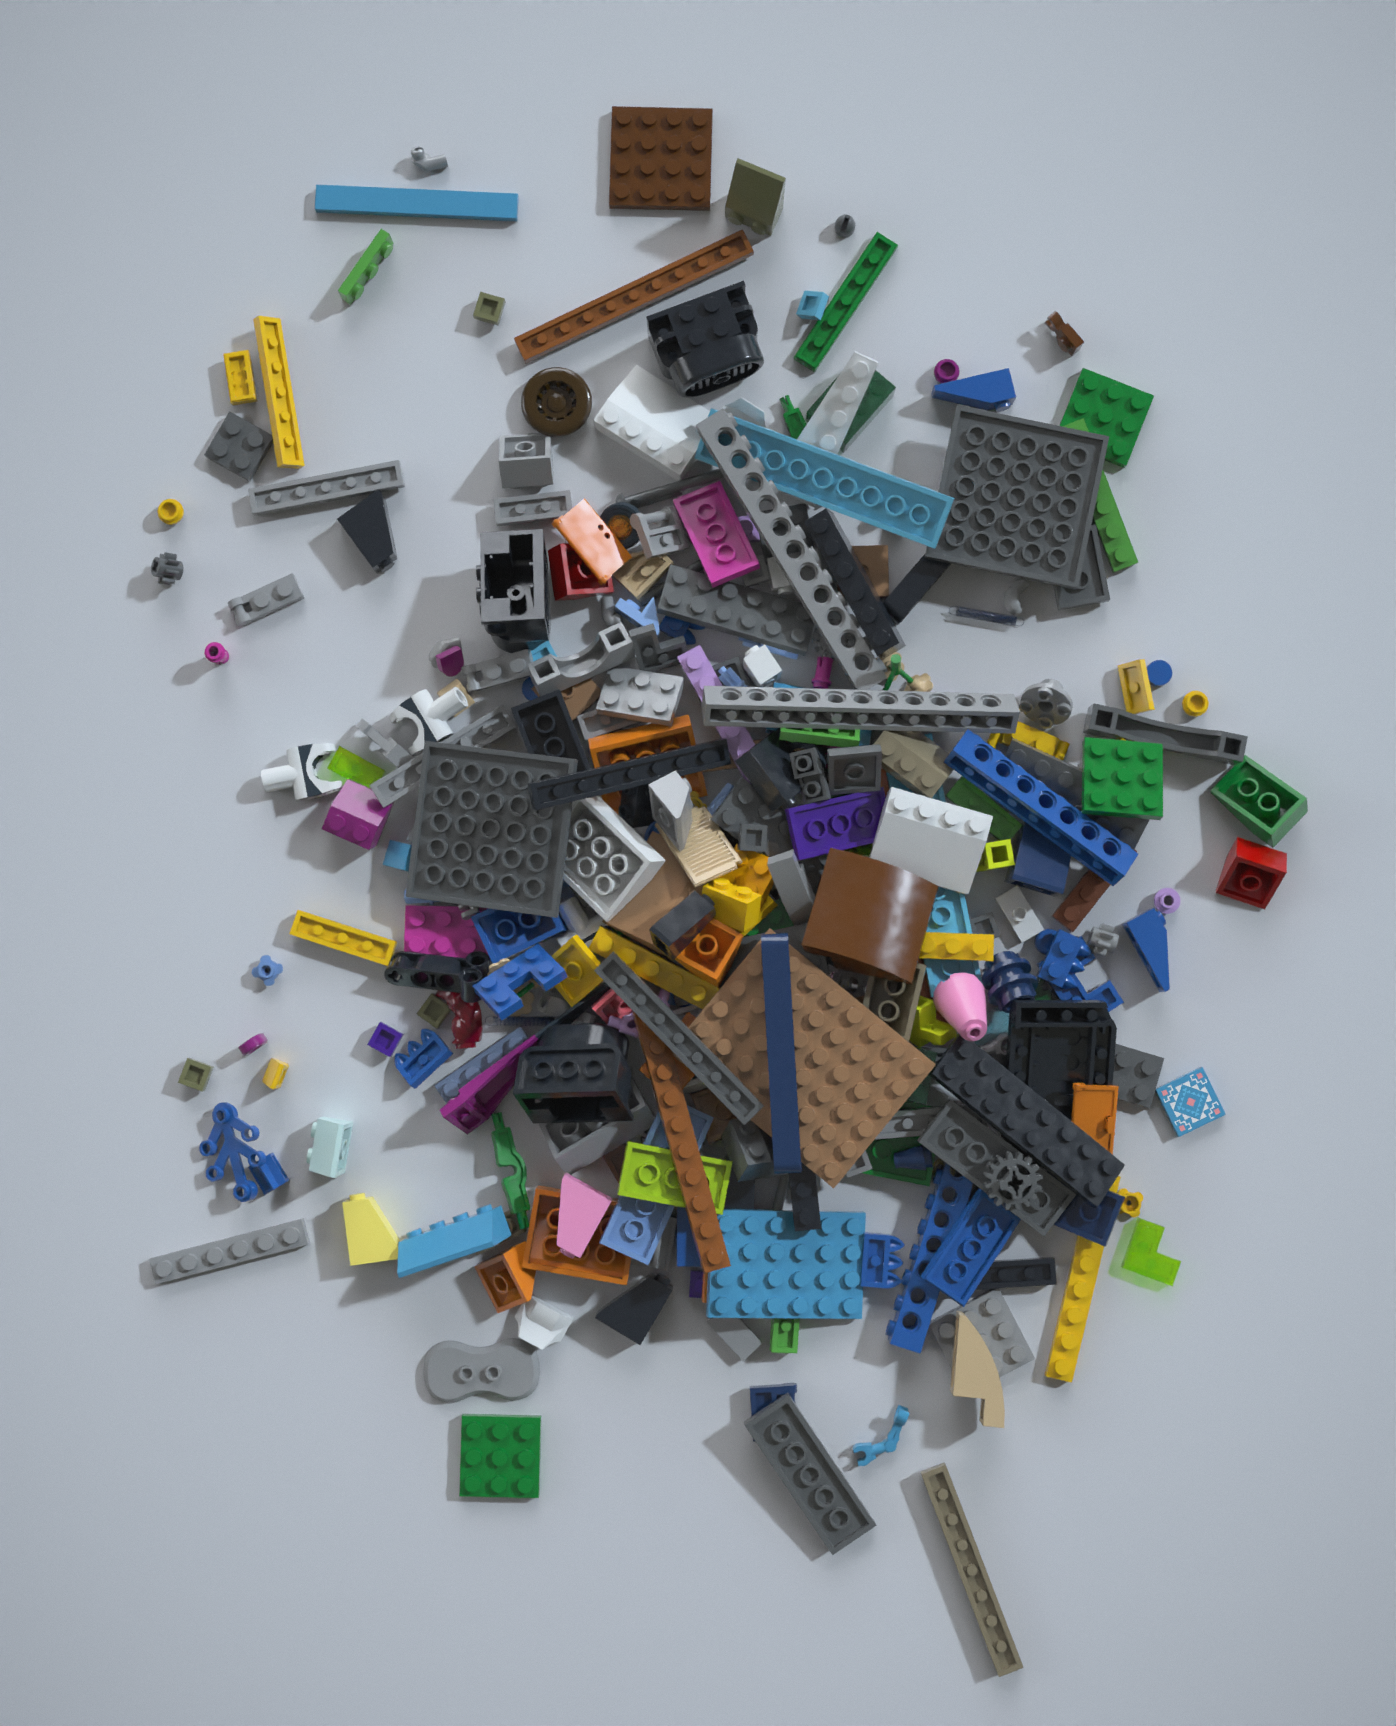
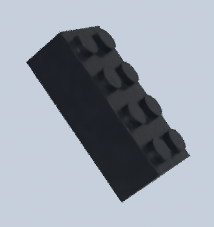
(549, 728)

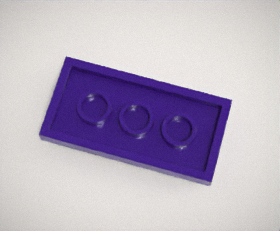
(835, 823)

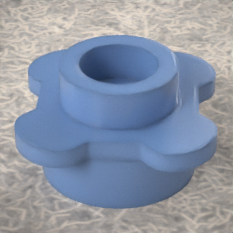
(275, 970)

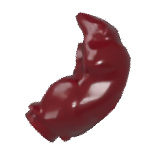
(467, 1023)

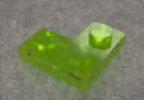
(1143, 1255)

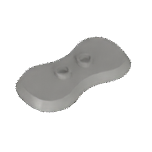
(502, 1370)

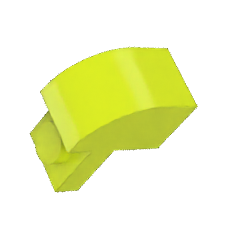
(996, 856)
(927, 1028)

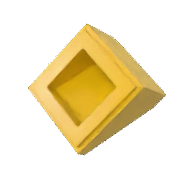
(275, 1073)

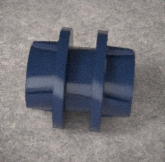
(1008, 980)

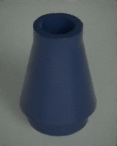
(914, 1158)

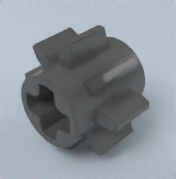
(167, 568)

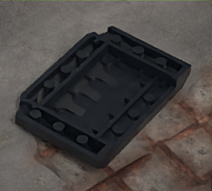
(1060, 1045)

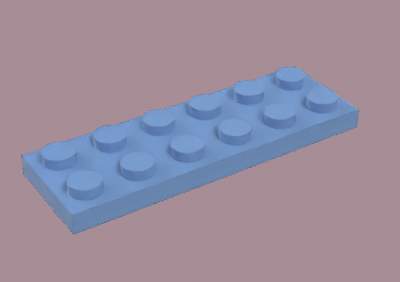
(639, 1223)

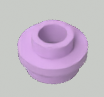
(1159, 900)

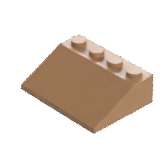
(656, 899)

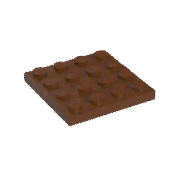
(660, 158)

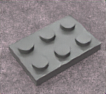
(640, 695)

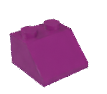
(357, 815)

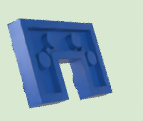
(498, 987)
(1103, 992)

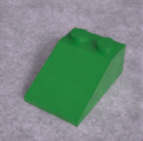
(1260, 801)

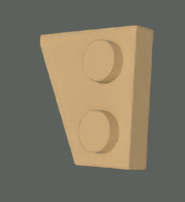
(641, 573)

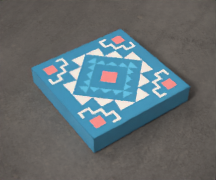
(1189, 1101)

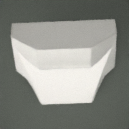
(747, 411)
(541, 1323)

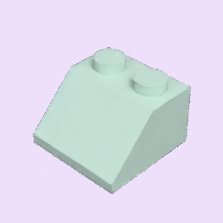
(329, 1146)

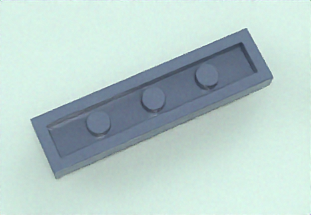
(449, 1086)

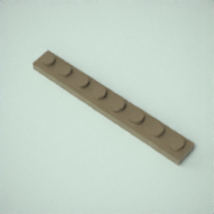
(971, 1569)

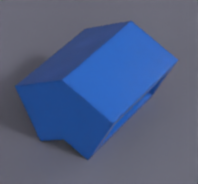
(270, 1175)

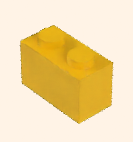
(734, 904)

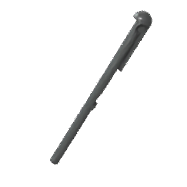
(669, 490)

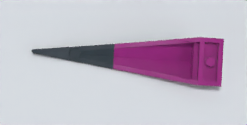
(487, 1090)

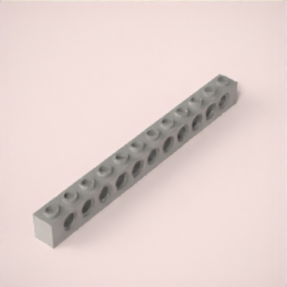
(724, 423)
(859, 709)

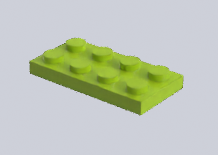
(651, 1176)

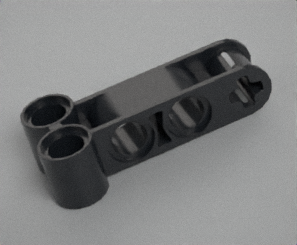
(439, 972)

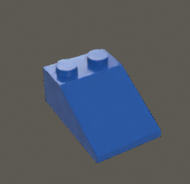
(514, 932)

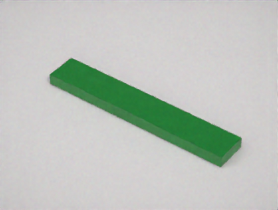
(845, 302)

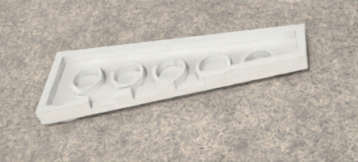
(837, 410)

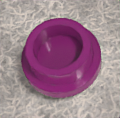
(946, 371)

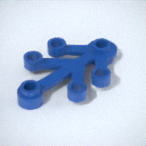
(232, 1149)

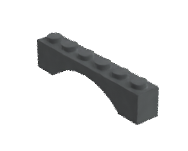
(1190, 741)

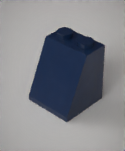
(1038, 863)

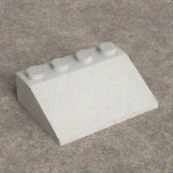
(653, 422)
(931, 839)
(606, 857)

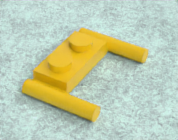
(1032, 737)

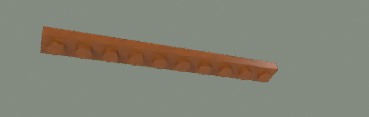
(634, 296)
(683, 1149)

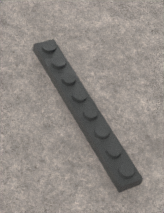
(679, 1038)

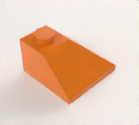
(711, 952)
(506, 1279)

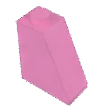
(579, 1215)

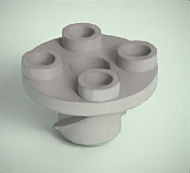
(1046, 703)

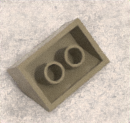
(914, 761)
(895, 1001)

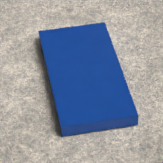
(970, 1248)

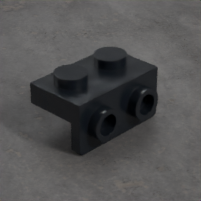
(636, 806)

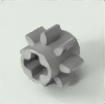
(1102, 939)

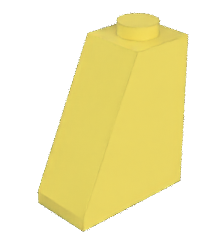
(368, 1231)

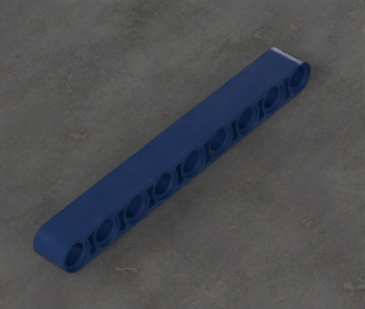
(781, 1053)

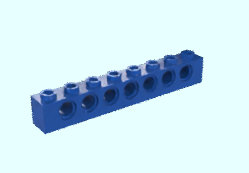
(1041, 808)
(913, 1336)

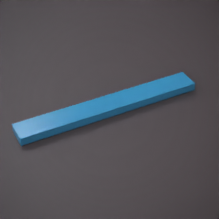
(416, 203)

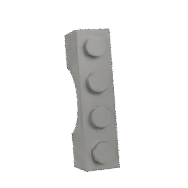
(608, 650)

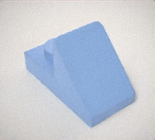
(630, 611)

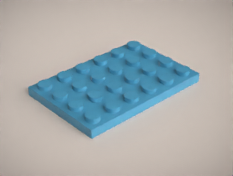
(788, 1270)

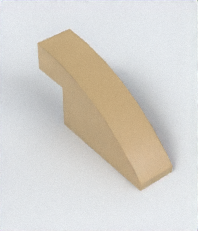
(976, 1373)

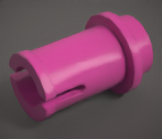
(214, 648)
(822, 673)

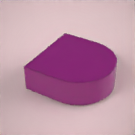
(450, 661)
(253, 1044)

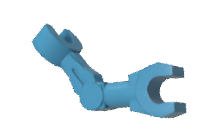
(888, 1444)

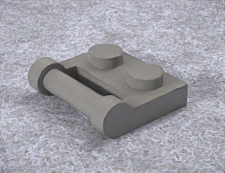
(660, 540)

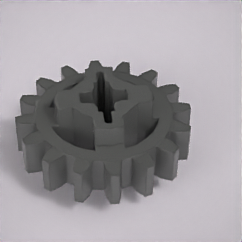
(1023, 1179)

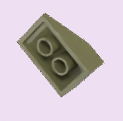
(755, 197)

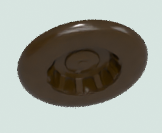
(556, 402)

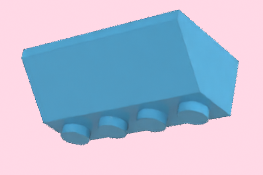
(451, 1240)

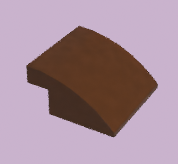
(870, 916)

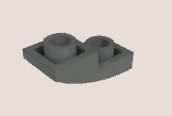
(811, 775)

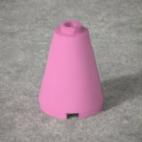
(963, 1005)

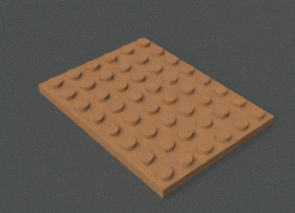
(847, 1060)

